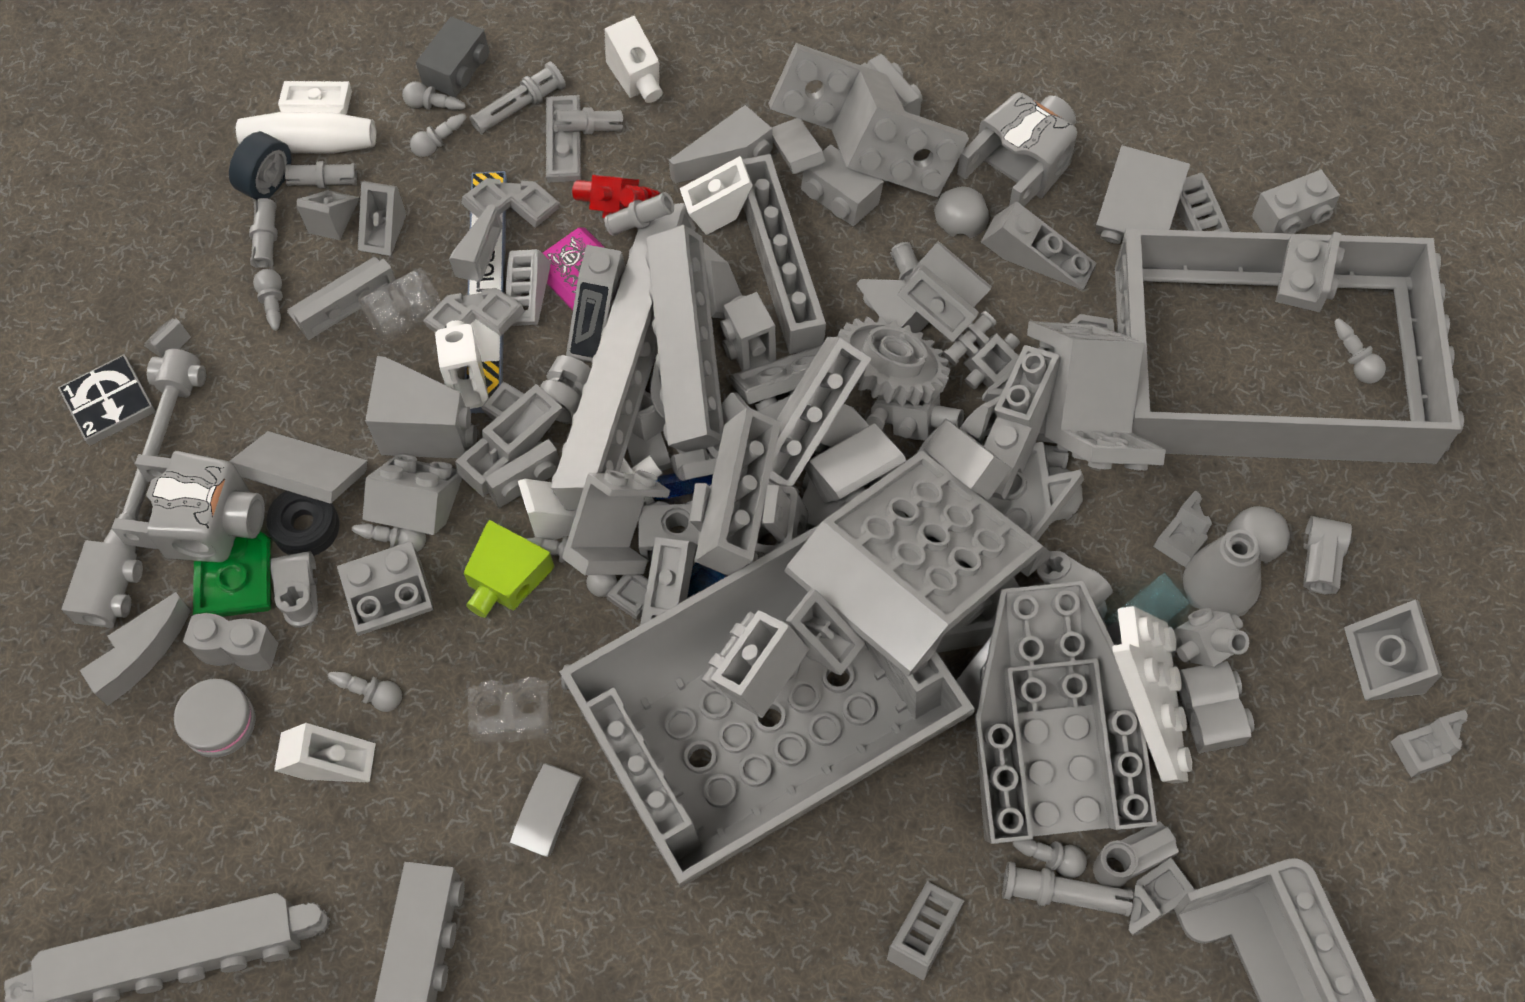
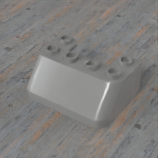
(1280, 933)

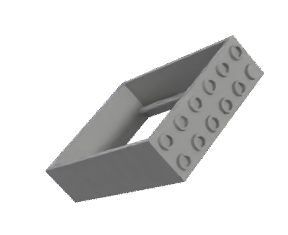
(1252, 258)

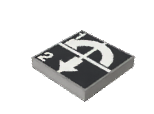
(106, 400)

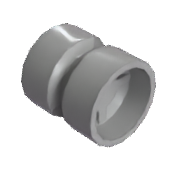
(565, 385)

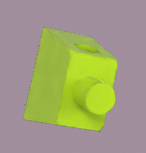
(504, 569)

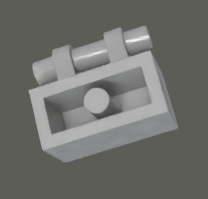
(756, 662)

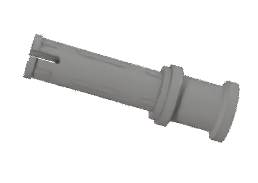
(533, 93)
(1046, 887)

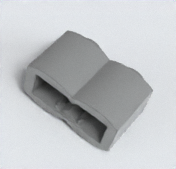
(228, 642)
(1214, 707)

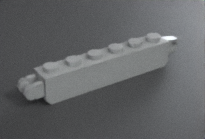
(168, 951)

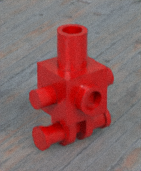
(610, 193)

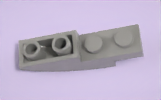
(1022, 411)

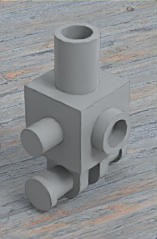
(990, 359)
(912, 420)
(1210, 637)

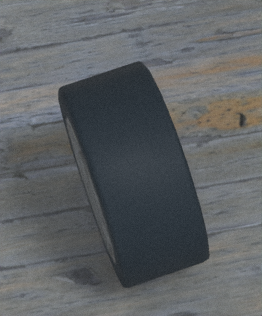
(259, 165)

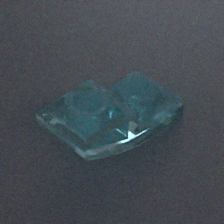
(1158, 598)

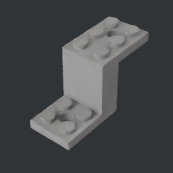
(867, 120)
(1095, 395)

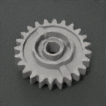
(900, 361)

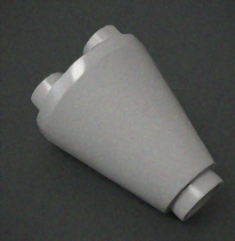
(1225, 574)

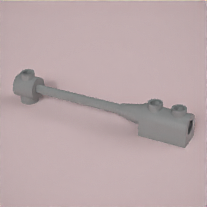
(106, 567)

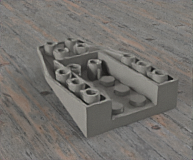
(1057, 722)

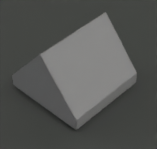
(169, 336)

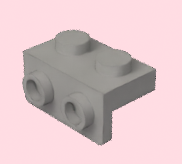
(535, 464)

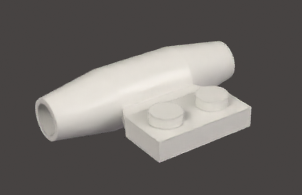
(313, 119)

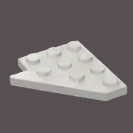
(1153, 688)

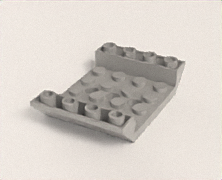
(895, 581)

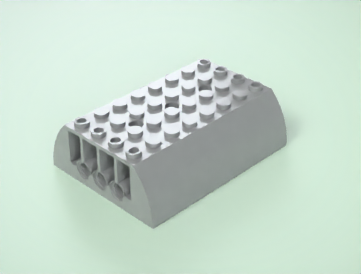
(655, 711)

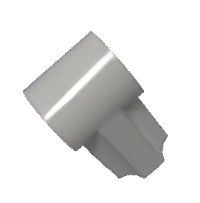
(1325, 553)
(1136, 854)

